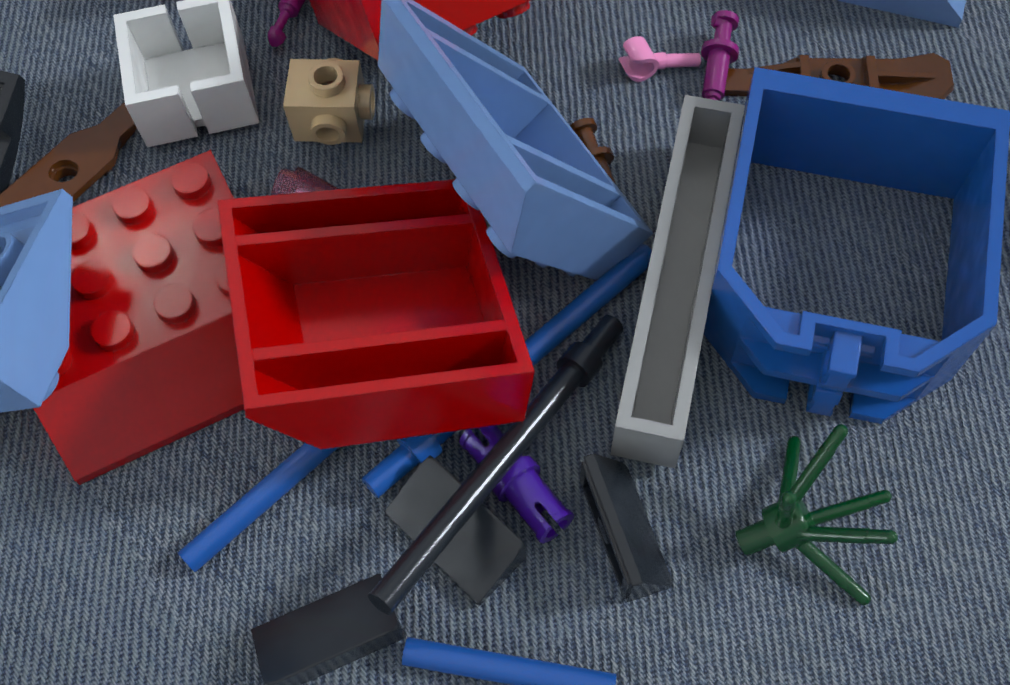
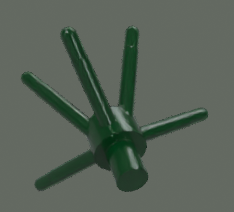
(792, 526)

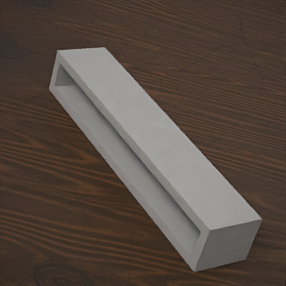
(678, 285)

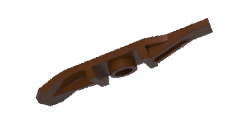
(919, 75)
(82, 154)

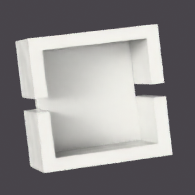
(181, 89)

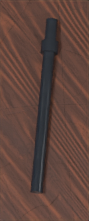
(575, 370)

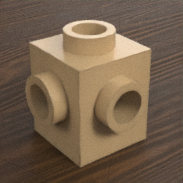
(327, 100)

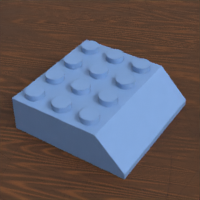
(505, 146)

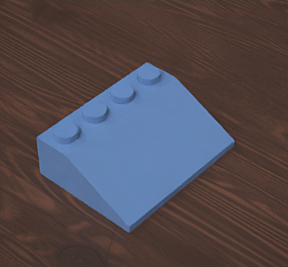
(34, 297)

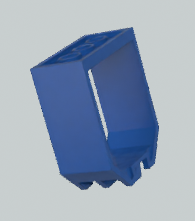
(879, 141)

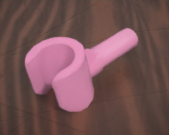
(643, 63)

